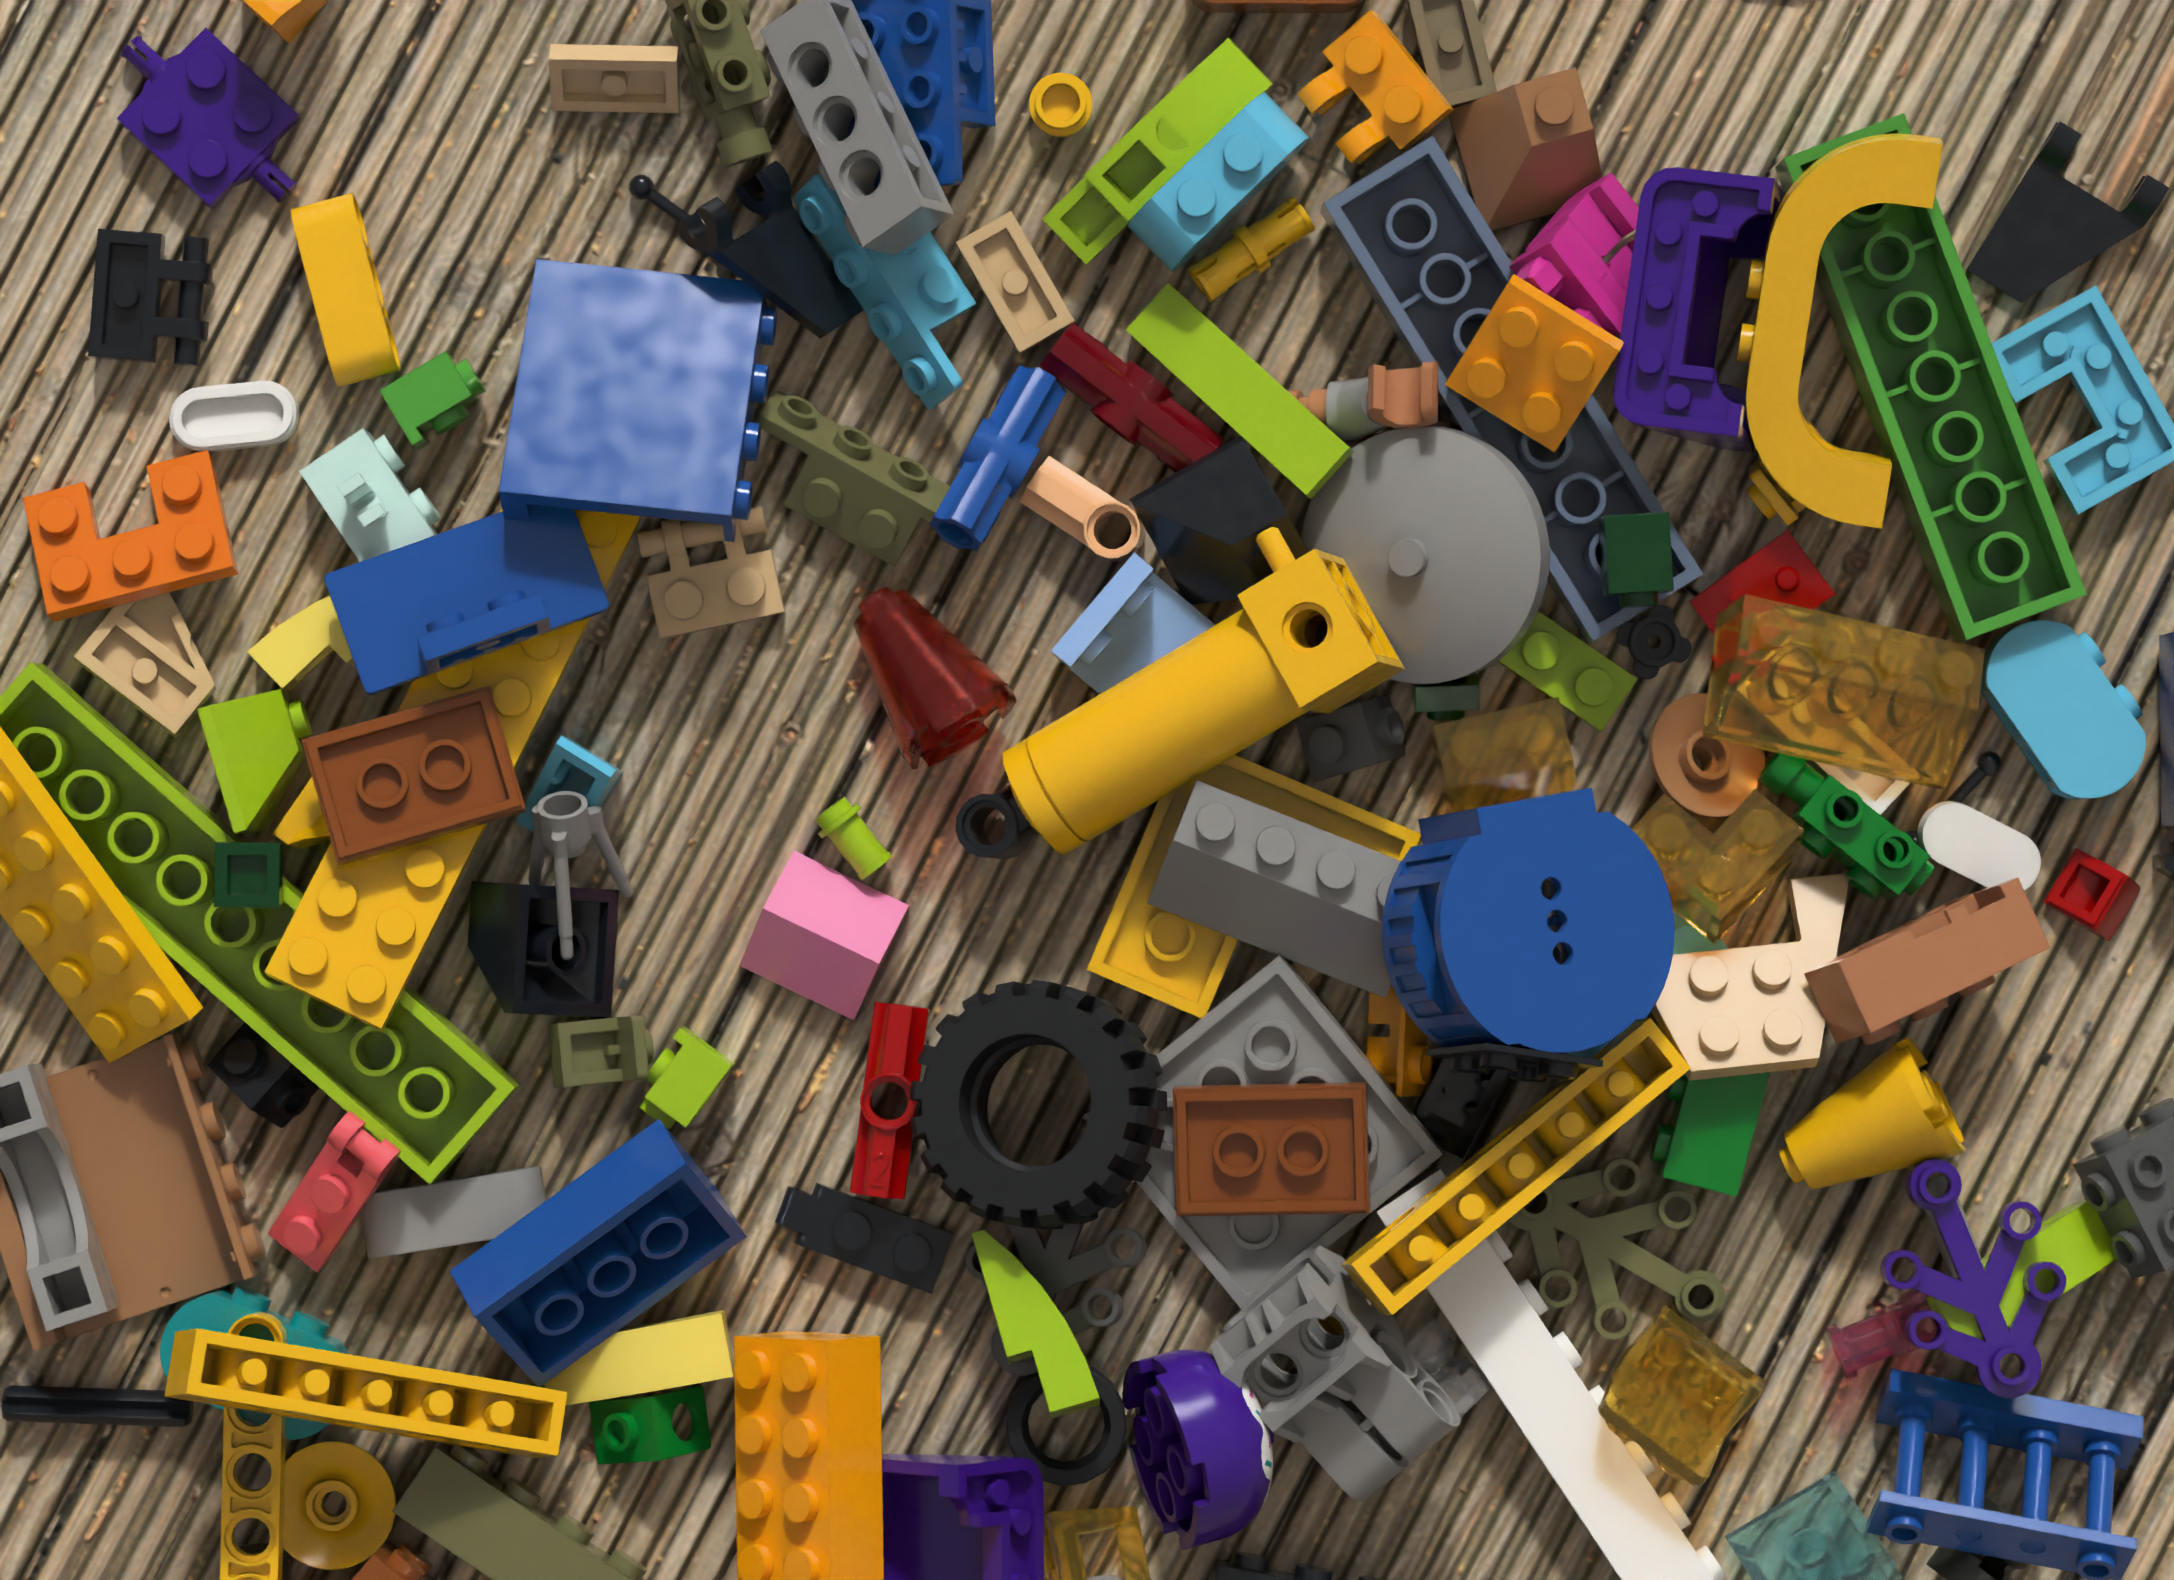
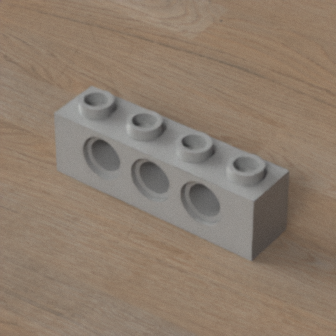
(883, 140)

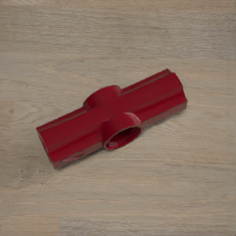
(1129, 400)

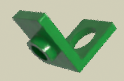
(643, 1429)

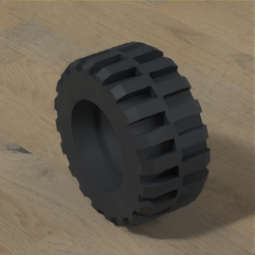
(958, 1089)

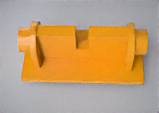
(1403, 1055)

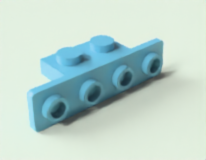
(900, 293)

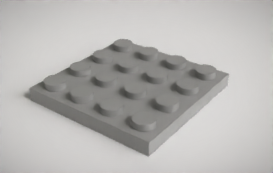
(1277, 1035)

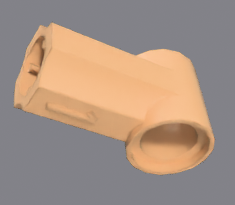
(1079, 508)

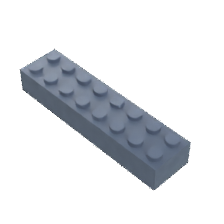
(1435, 282)

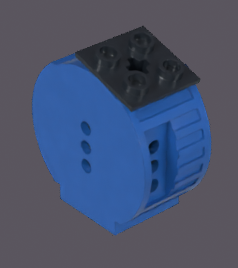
(1527, 934)

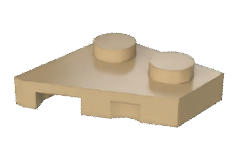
(150, 661)

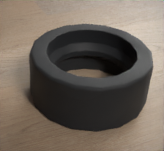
(1074, 1471)

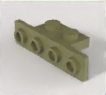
(851, 481)

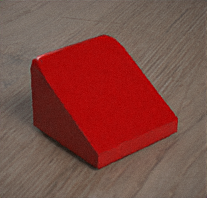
(2092, 894)

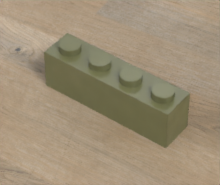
(501, 1526)

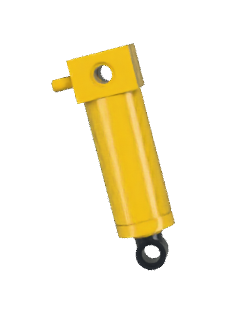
(1191, 707)

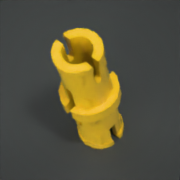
(1251, 249)

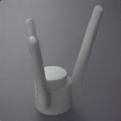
(565, 827)

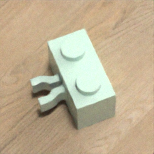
(368, 498)

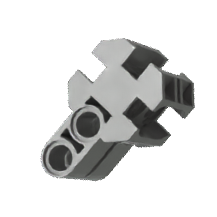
(1355, 1395)

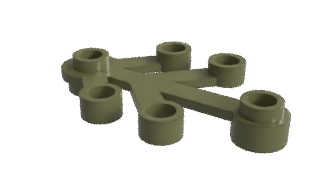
(1602, 1240)

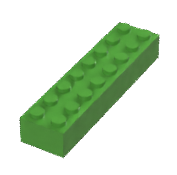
(1941, 409)

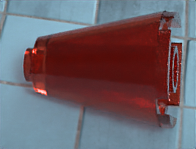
(927, 678)

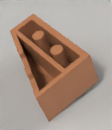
(1925, 962)

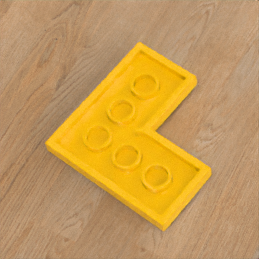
(1185, 960)

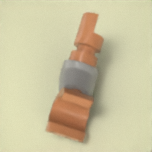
(1384, 398)

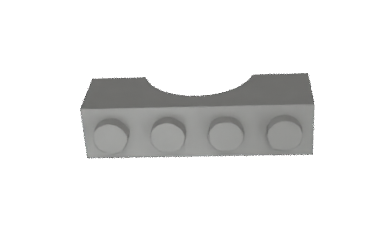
(57, 1226)

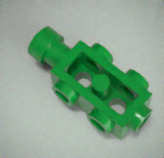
(1855, 839)

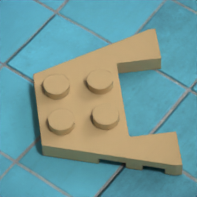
(1753, 1003)

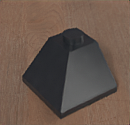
(1209, 523)
(519, 948)

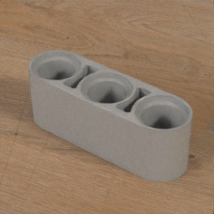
(449, 1211)

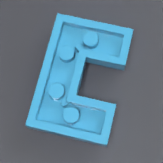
(2131, 421)

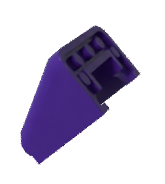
(1675, 301)
(962, 1518)

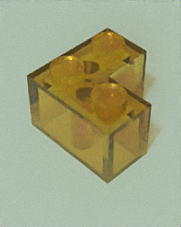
(1719, 873)

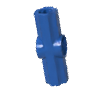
(997, 458)

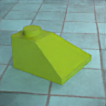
(255, 753)

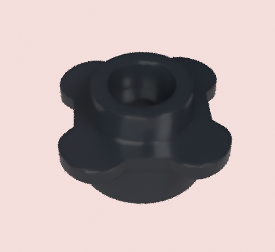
(1659, 624)

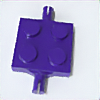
(208, 118)

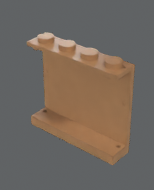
(150, 1182)

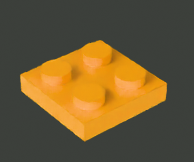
(1534, 363)

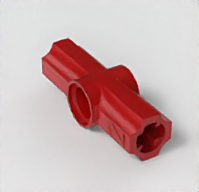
(885, 1143)

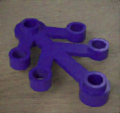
(1978, 1288)

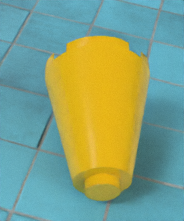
(1874, 1123)

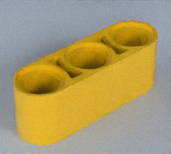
(345, 289)

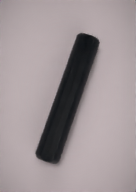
(94, 1406)

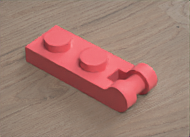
(333, 1192)

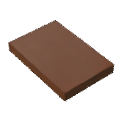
(413, 775)
(1271, 1149)

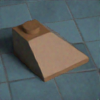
(1527, 148)

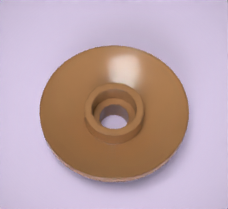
(1727, 767)

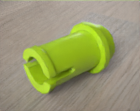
(852, 838)

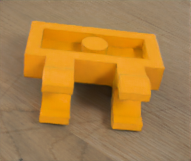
(1385, 80)

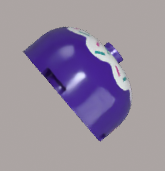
(1197, 1446)

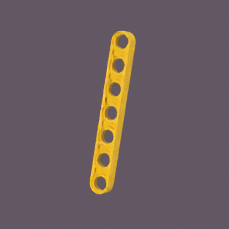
(242, 1502)

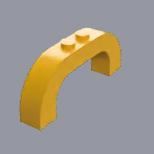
(1857, 174)

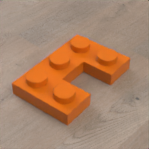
(91, 574)

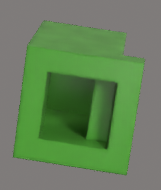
(433, 397)

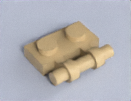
(713, 592)

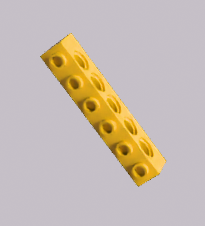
(1515, 1167)
(365, 1393)

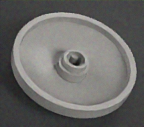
(1438, 545)

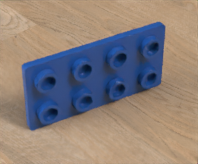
(939, 69)
(464, 594)

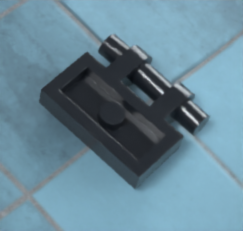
(129, 297)

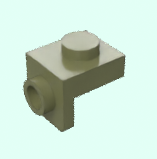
(600, 1051)

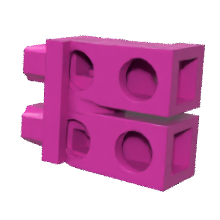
(1581, 256)

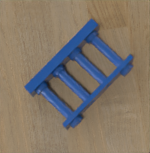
(2024, 1423)

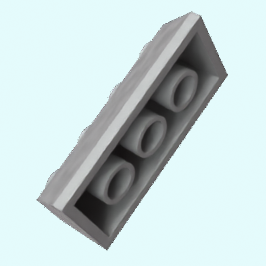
(1278, 886)

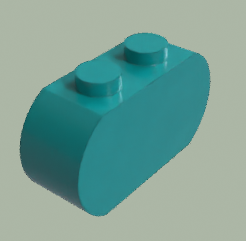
(221, 1309)

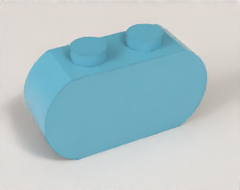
(1218, 182)
(2063, 709)

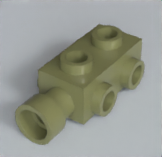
(735, 70)

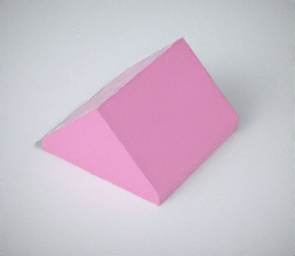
(823, 935)

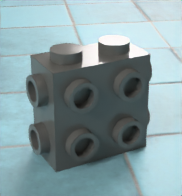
(2133, 1189)

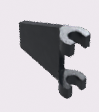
(2055, 224)
(776, 256)

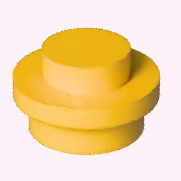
(1060, 104)

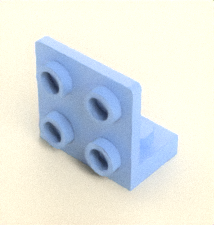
(1128, 627)

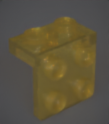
(1678, 1396)

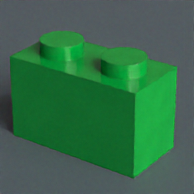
(1709, 1131)

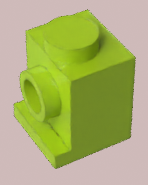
(684, 1080)

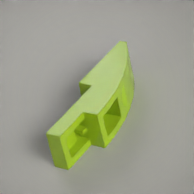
(1155, 150)

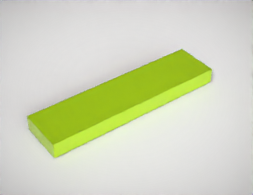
(1239, 390)

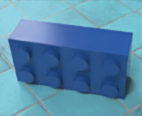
(597, 1254)

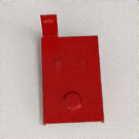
(1774, 573)

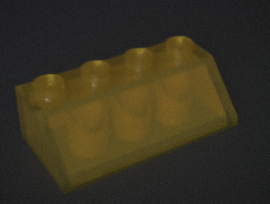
(1841, 691)

